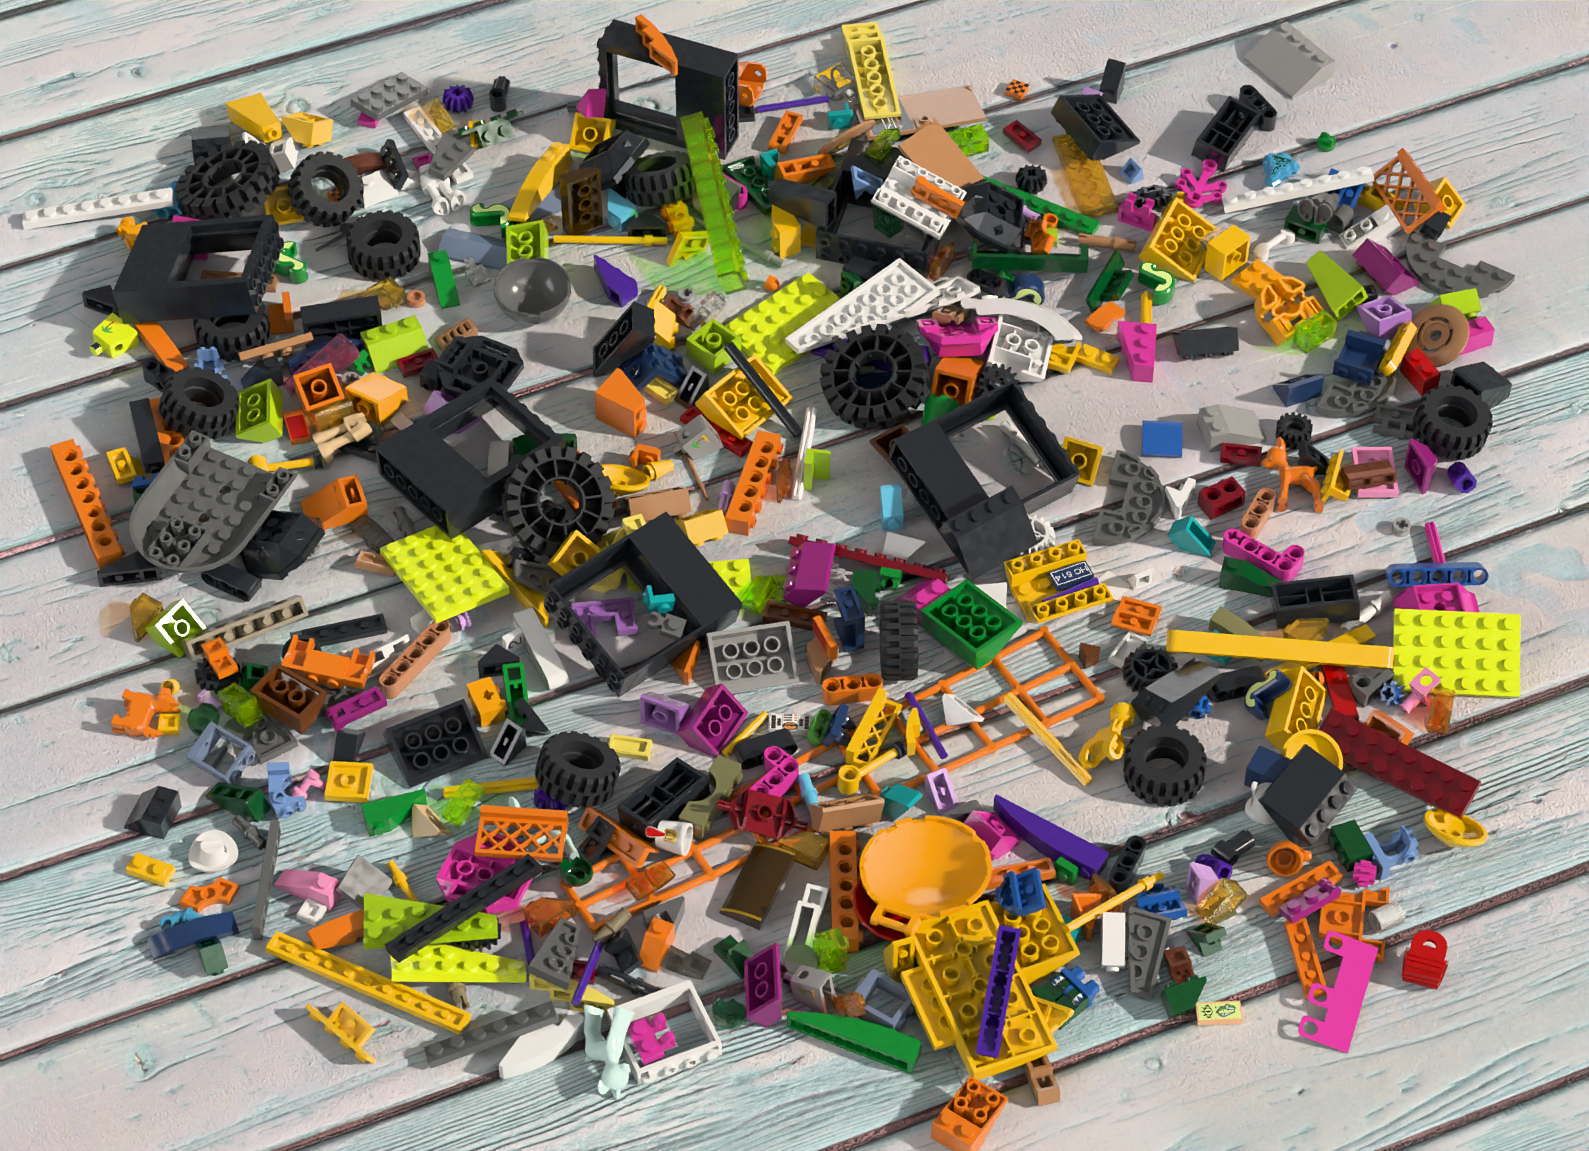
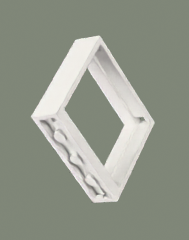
(657, 1002)

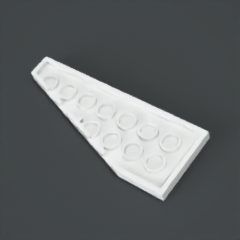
(880, 300)

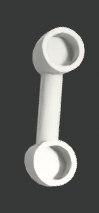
(1261, 251)

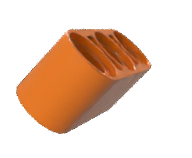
(851, 688)

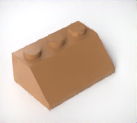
(654, 503)
(845, 813)

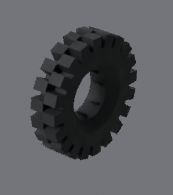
(255, 181)
(881, 403)
(525, 488)

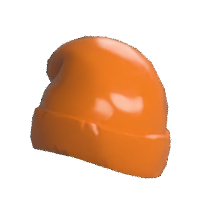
(1286, 858)

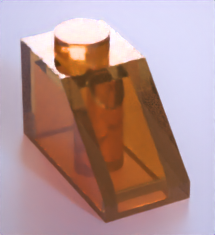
(1440, 710)
(546, 912)

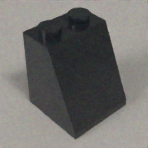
(1483, 381)

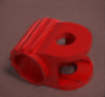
(1423, 963)

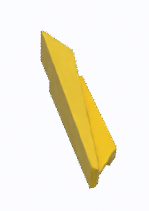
(523, 594)

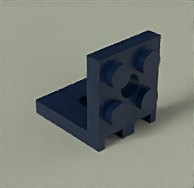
(652, 362)

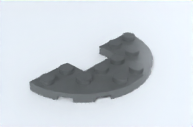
(1445, 277)
(1359, 398)
(1141, 505)
(275, 738)

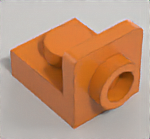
(644, 454)

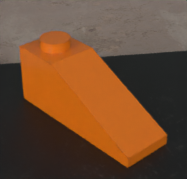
(805, 169)

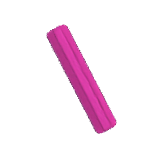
(1434, 543)

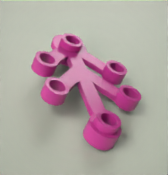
(1194, 198)

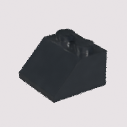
(154, 812)

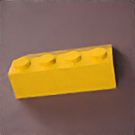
(1176, 243)
(737, 404)
(1042, 939)

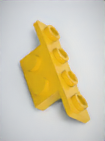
(1333, 482)
(348, 1026)

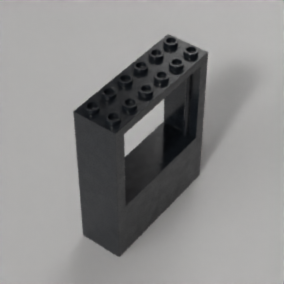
(704, 83)
(843, 248)
(161, 256)
(441, 479)
(945, 482)
(670, 563)

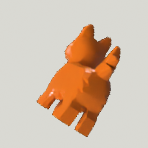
(141, 710)

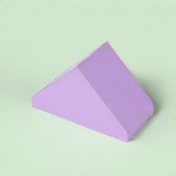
(940, 791)
(1200, 881)

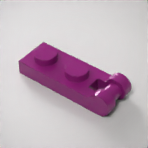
(355, 707)
(1310, 901)

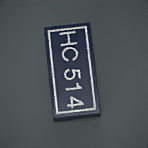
(1070, 575)

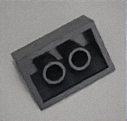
(1206, 341)

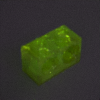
(240, 705)
(831, 950)

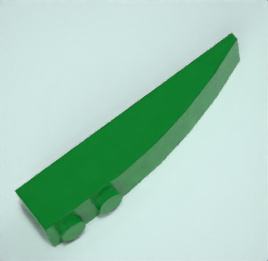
(860, 1037)

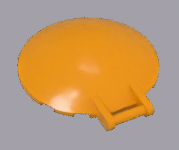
(924, 870)

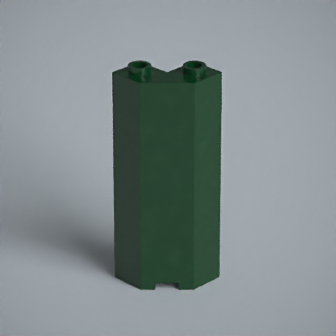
(1028, 261)

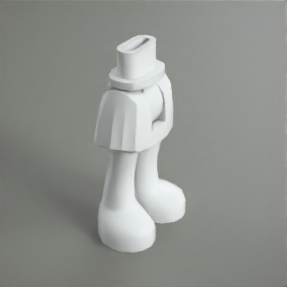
(433, 185)

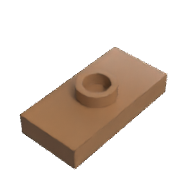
(374, 563)

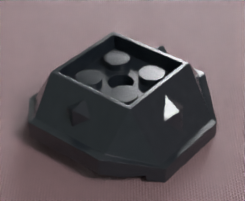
(615, 157)
(993, 216)
(474, 360)
(281, 544)

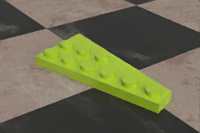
(390, 917)

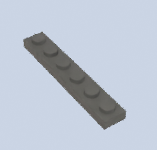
(491, 1034)

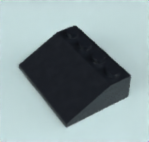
(1093, 125)
(990, 533)
(435, 743)
(1307, 796)

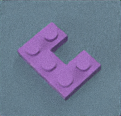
(619, 609)

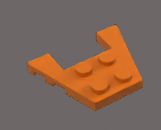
(1346, 917)

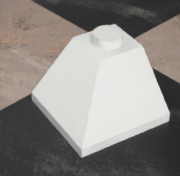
(376, 188)

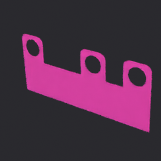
(1347, 996)

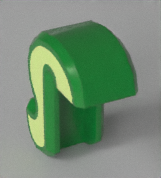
(492, 215)
(290, 266)
(1159, 280)

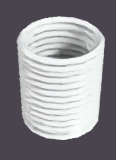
(1386, 917)

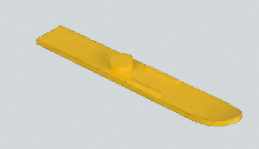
(1357, 636)

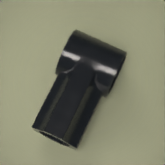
(499, 94)
(553, 511)
(1232, 849)

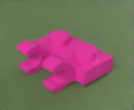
(1135, 216)
(645, 1041)

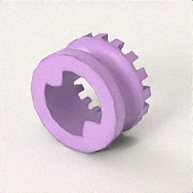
(463, 621)

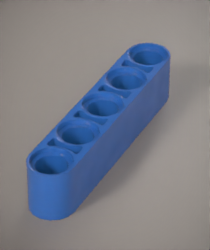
(1427, 570)

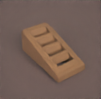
(465, 327)

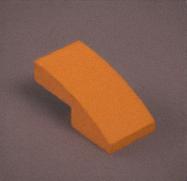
(1104, 316)
(219, 658)

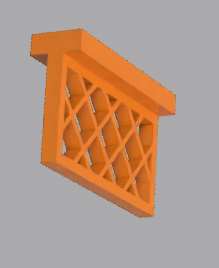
(1421, 183)
(523, 819)

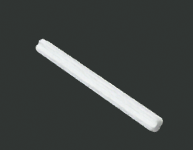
(806, 441)

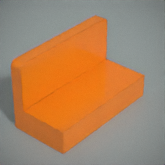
(281, 316)

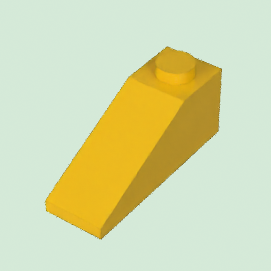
(899, 957)

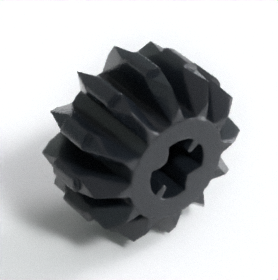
(1031, 179)

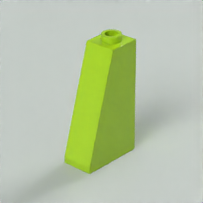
(1337, 286)

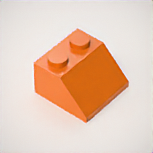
(1385, 724)

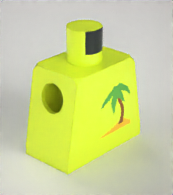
(113, 337)

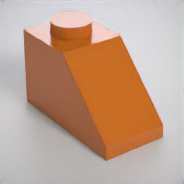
(656, 943)

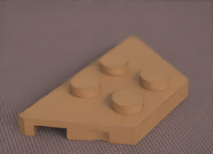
(279, 348)

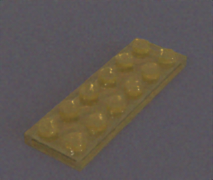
(1085, 179)

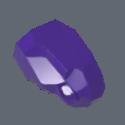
(1461, 477)
(1219, 867)

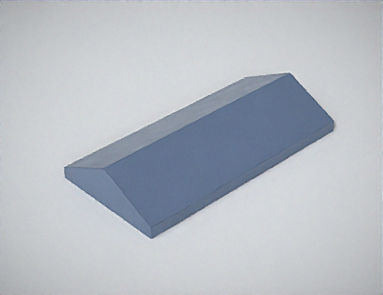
(549, 206)
(483, 249)

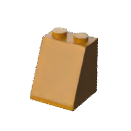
(376, 397)

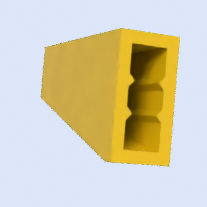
(255, 117)

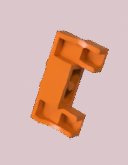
(328, 668)

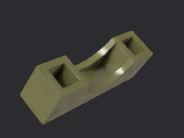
(723, 776)

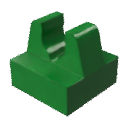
(357, 365)
(892, 574)

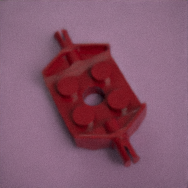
(746, 815)

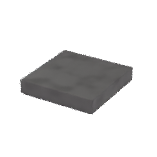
(360, 879)

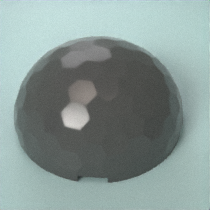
(532, 290)

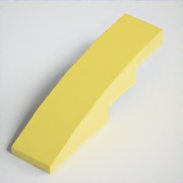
(591, 996)

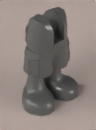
(1321, 205)

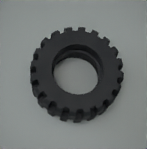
(338, 172)
(660, 179)
(383, 228)
(230, 342)
(201, 387)
(1455, 404)
(898, 640)
(577, 769)
(1159, 786)

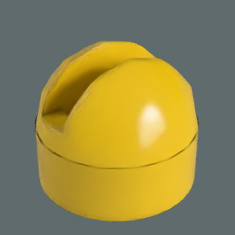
(172, 684)

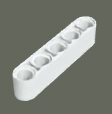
(540, 649)

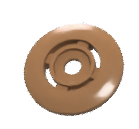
(844, 139)
(1453, 334)

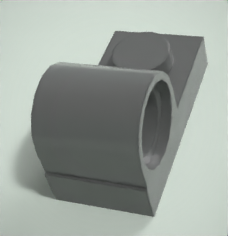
(1341, 219)
(1366, 689)

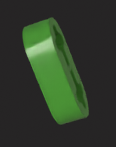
(816, 725)

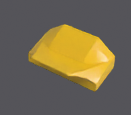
(124, 466)

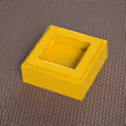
(169, 724)

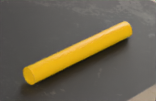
(746, 733)

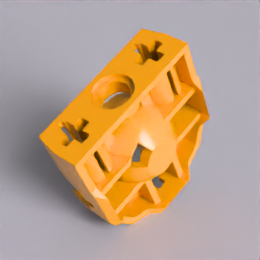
(1269, 300)

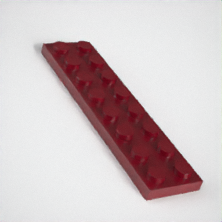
(1401, 765)

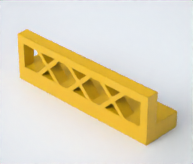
(867, 724)

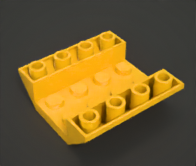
(1031, 584)

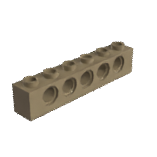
(248, 625)

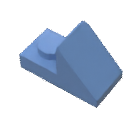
(864, 182)

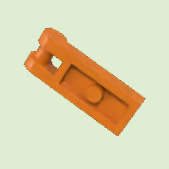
(785, 131)
(936, 197)

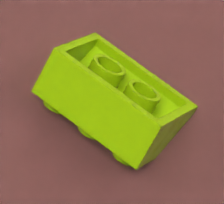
(527, 241)
(393, 342)
(260, 412)

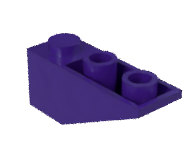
(616, 284)

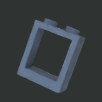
(206, 743)
(866, 989)

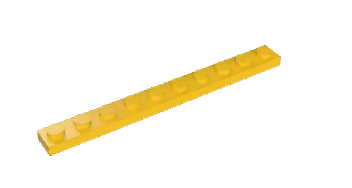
(368, 983)

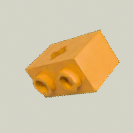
(486, 701)

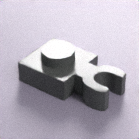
(670, 625)

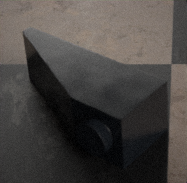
(129, 570)

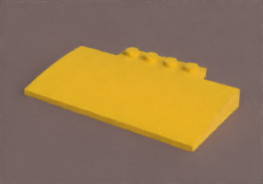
(952, 990)

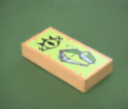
(1218, 1013)

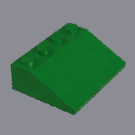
(970, 623)

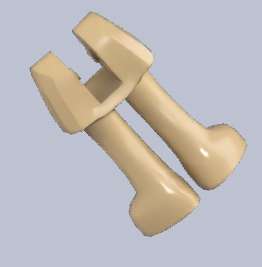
(356, 430)

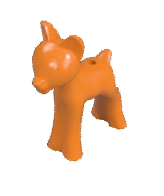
(1292, 475)

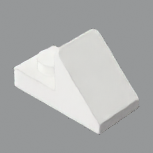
(1178, 499)

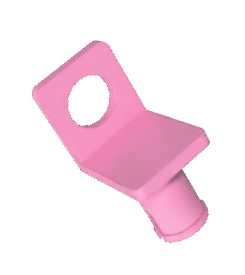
(1418, 691)

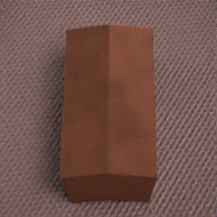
(1368, 474)

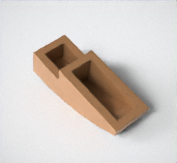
(1042, 1081)

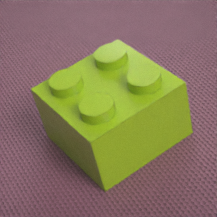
(708, 345)

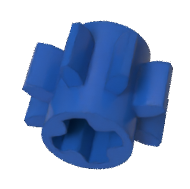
(1394, 688)
(1200, 709)

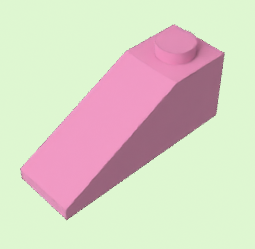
(310, 885)

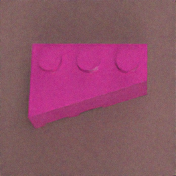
(1138, 347)

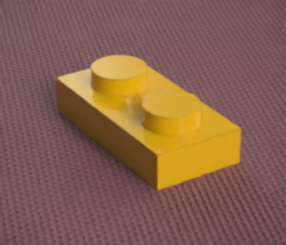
(1098, 359)
(150, 869)

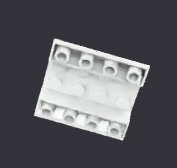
(897, 199)

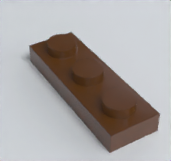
(797, 616)

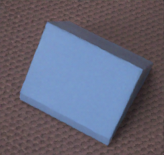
(1132, 172)

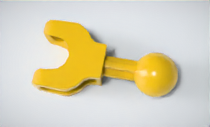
(1109, 741)

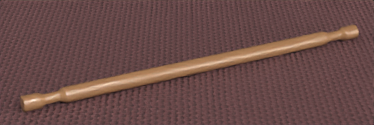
(694, 471)

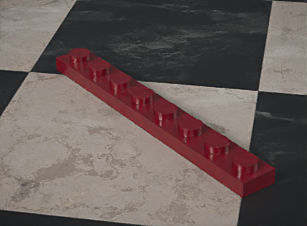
(878, 560)

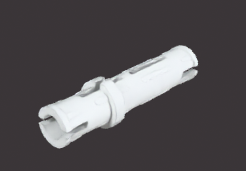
(1017, 438)
(1373, 608)

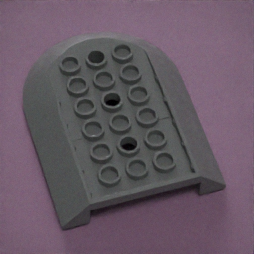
(188, 489)

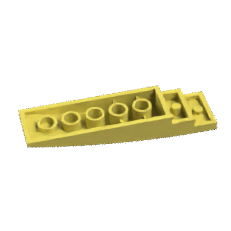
(871, 70)

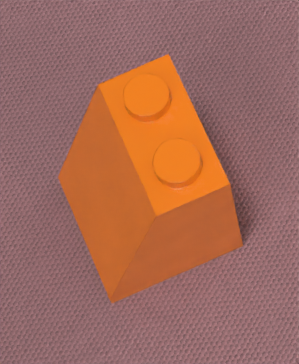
(957, 378)
(317, 388)
(621, 405)

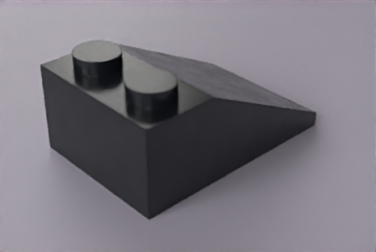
(208, 138)

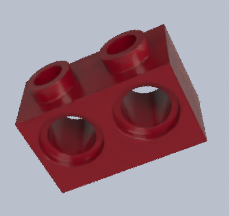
(1221, 497)

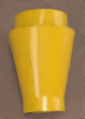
(658, 469)

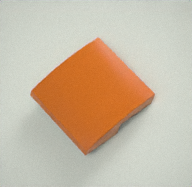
(1136, 616)

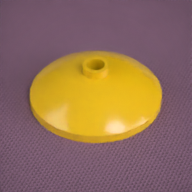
(625, 479)
(1316, 740)
(1455, 832)

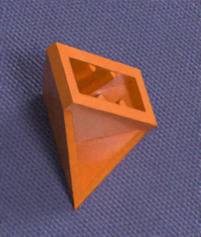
(1082, 904)

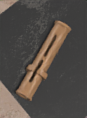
(1107, 242)

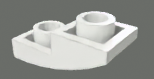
(498, 456)

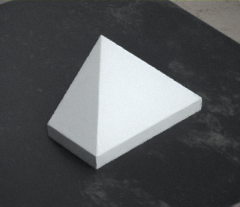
(958, 712)

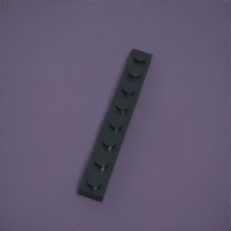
(463, 908)

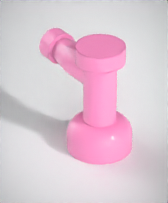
(311, 779)

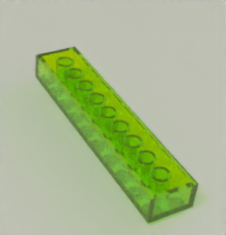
(715, 203)

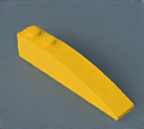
(541, 181)

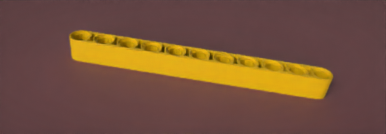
(1279, 649)

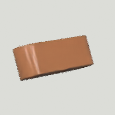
(1258, 513)

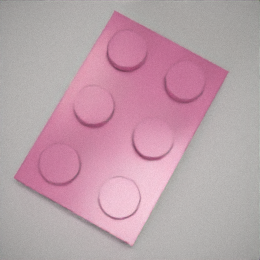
(1373, 454)

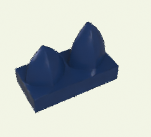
(838, 720)

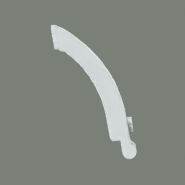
(1054, 323)

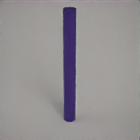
(791, 104)
(926, 726)
(586, 975)

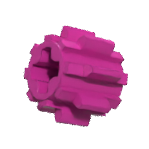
(1364, 873)

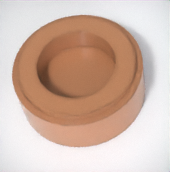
(415, 298)

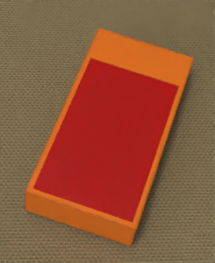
(296, 426)
(825, 637)

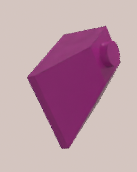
(1420, 464)

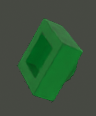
(1066, 871)

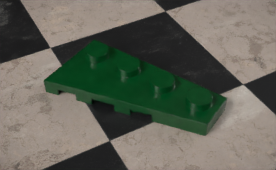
(749, 174)

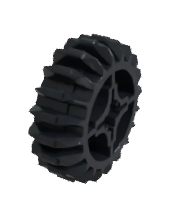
(1146, 667)

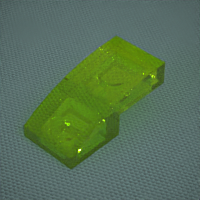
(461, 803)

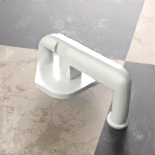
(387, 652)

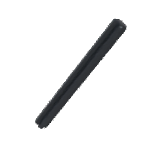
(763, 389)

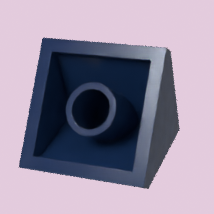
(1299, 389)
(1264, 766)

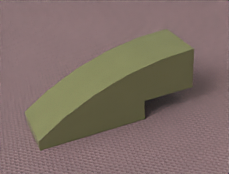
(1229, 623)

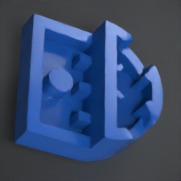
(1021, 892)
(1162, 901)

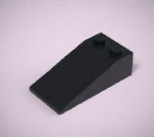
(625, 338)
(1175, 693)

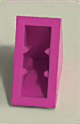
(592, 103)

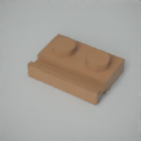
(948, 314)

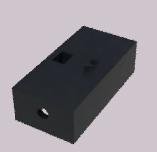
(1226, 133)
(342, 316)
(1315, 598)
(663, 797)

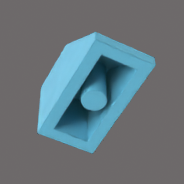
(620, 211)
(891, 507)

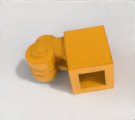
(129, 230)

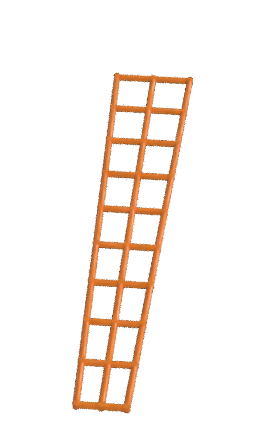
(943, 686)

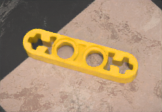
(1397, 348)

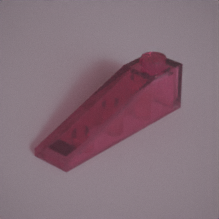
(338, 352)

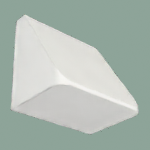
(412, 181)
(1141, 579)
(421, 621)

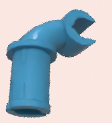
(180, 916)

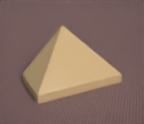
(427, 823)

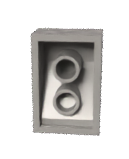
(1229, 425)

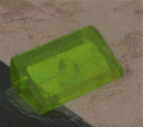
(883, 143)
(758, 593)

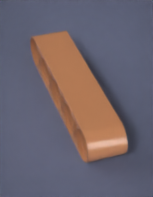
(414, 659)

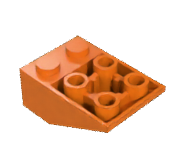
(337, 503)
(968, 1116)

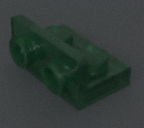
(886, 222)

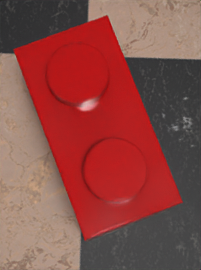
(1419, 371)

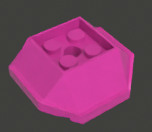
(958, 339)
(1437, 597)
(465, 871)

